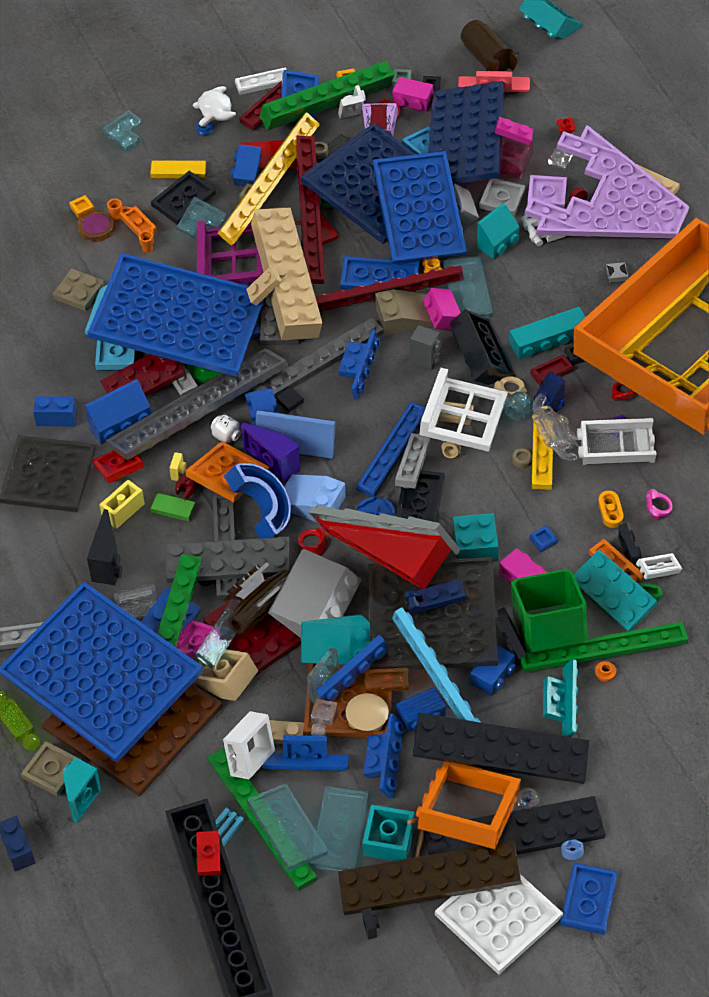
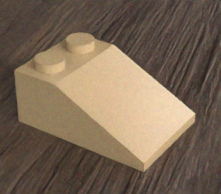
(228, 676)

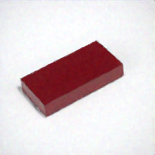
(558, 365)

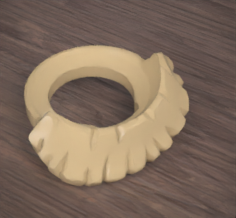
(499, 385)

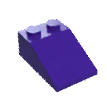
(272, 450)

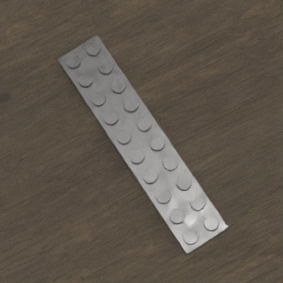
(195, 404)

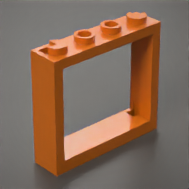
(463, 828)

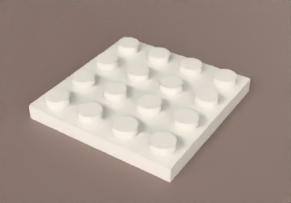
(500, 921)

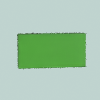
(173, 507)

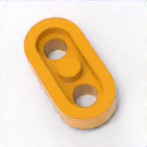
(612, 510)

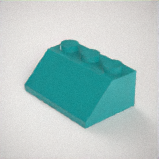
(550, 17)

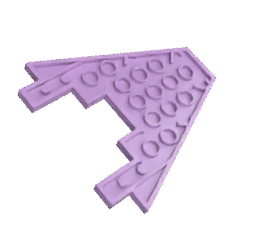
(624, 203)

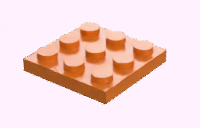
(215, 464)

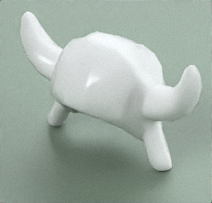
(214, 106)

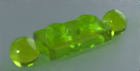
(17, 723)

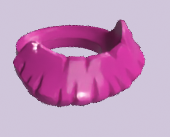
(653, 511)

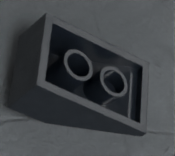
(103, 555)

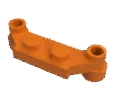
(135, 221)

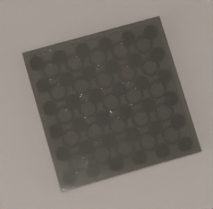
(458, 633)

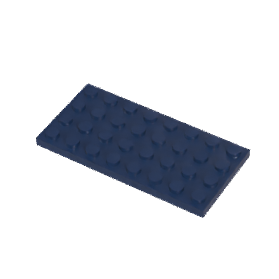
(465, 128)

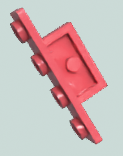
(511, 84)

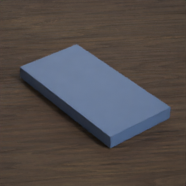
(312, 435)

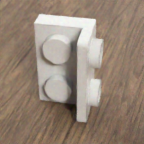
(352, 104)

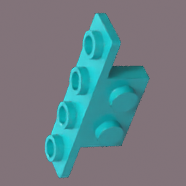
(560, 698)

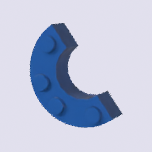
(267, 492)

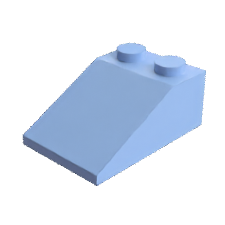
(314, 490)

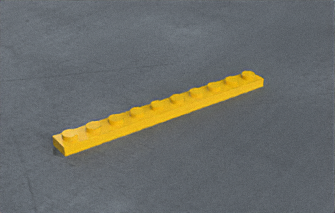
(266, 181)

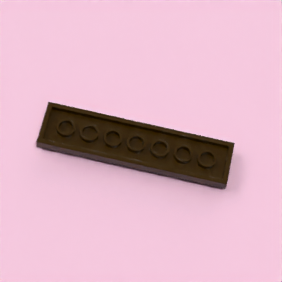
(429, 877)

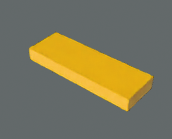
(177, 169)

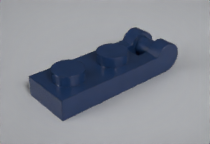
(435, 596)

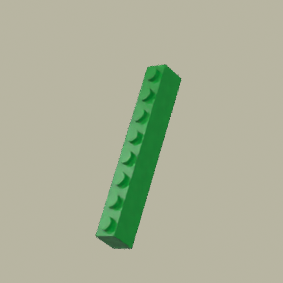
(325, 95)

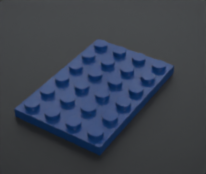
(419, 207)

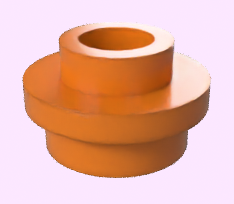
(602, 675)

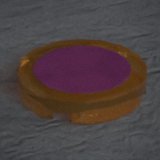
(95, 225)

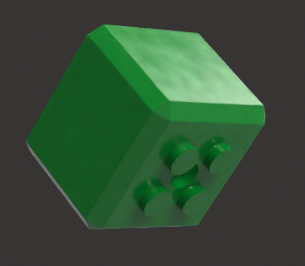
(549, 610)

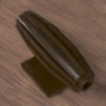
(255, 596)

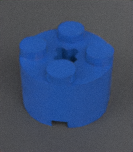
(262, 401)

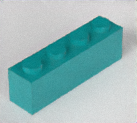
(545, 333)

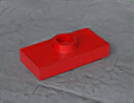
(208, 853)

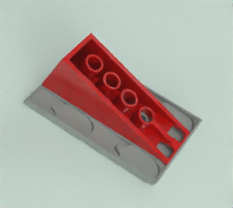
(402, 545)

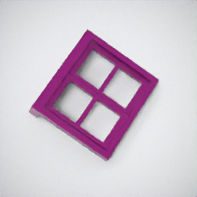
(205, 255)

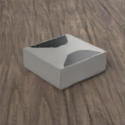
(616, 272)

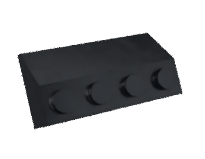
(481, 348)

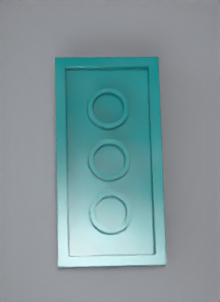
(614, 591)

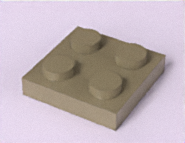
(78, 289)
(47, 768)

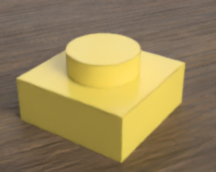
(177, 466)

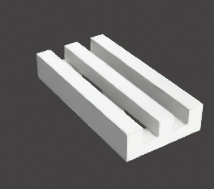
(661, 568)

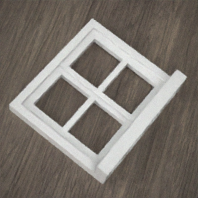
(436, 406)

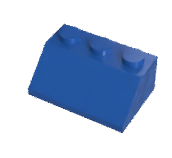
(117, 411)

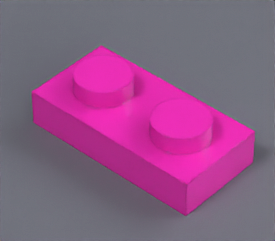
(514, 130)

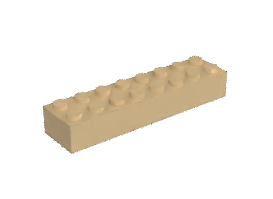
(294, 297)

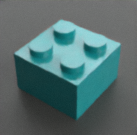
(476, 536)
(388, 834)

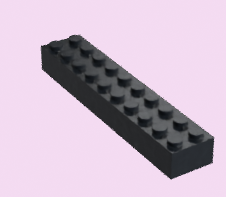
(218, 907)

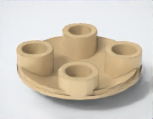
(367, 712)

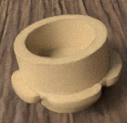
(450, 453)

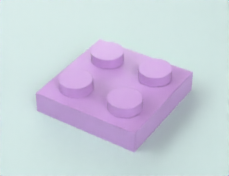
(548, 189)

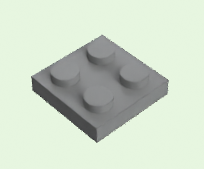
(502, 192)

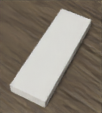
(259, 81)

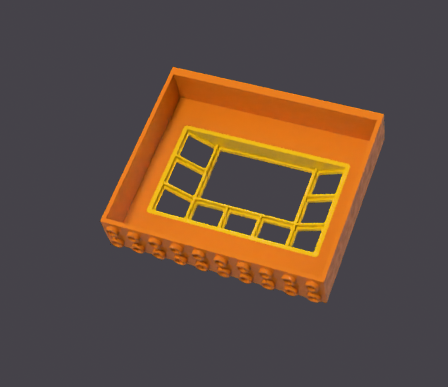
(641, 312)

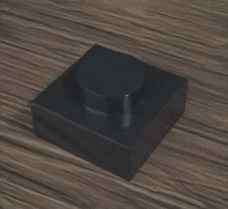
(370, 923)

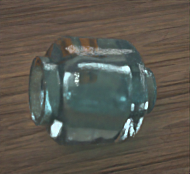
(518, 405)

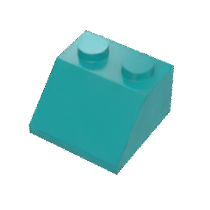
(497, 232)
(81, 786)

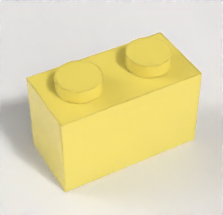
(123, 503)

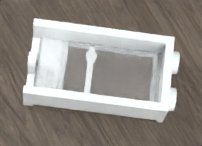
(616, 441)

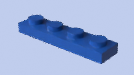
(358, 664)

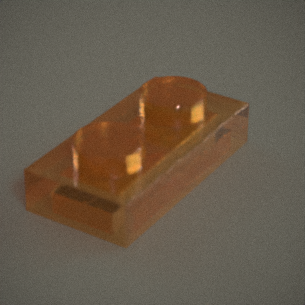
(386, 680)

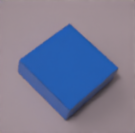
(543, 539)

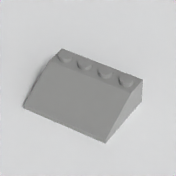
(314, 591)

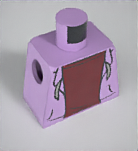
(382, 115)

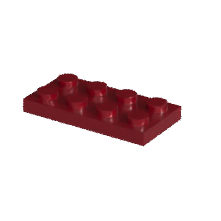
(151, 372)

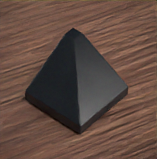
(435, 80)

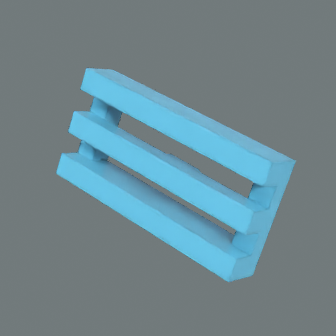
(232, 816)

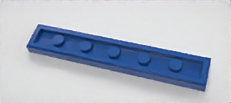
(391, 450)

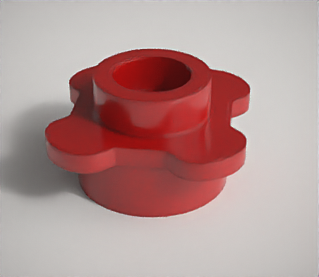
(566, 125)

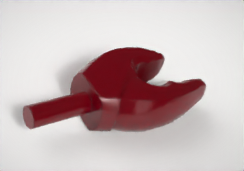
(185, 483)

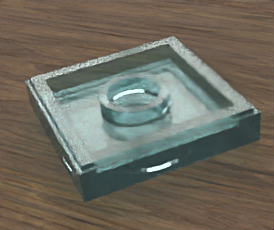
(322, 672)

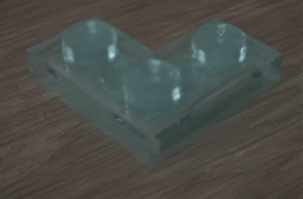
(121, 130)
(200, 211)

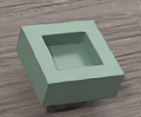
(401, 73)

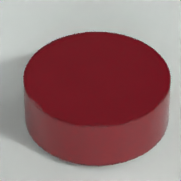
(580, 193)

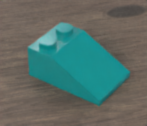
(344, 633)

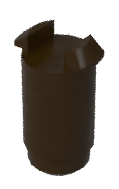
(488, 47)

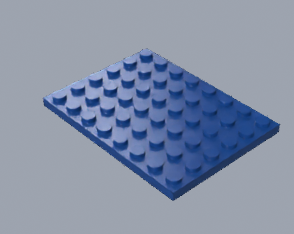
(176, 315)
(100, 671)

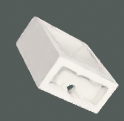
(245, 762)

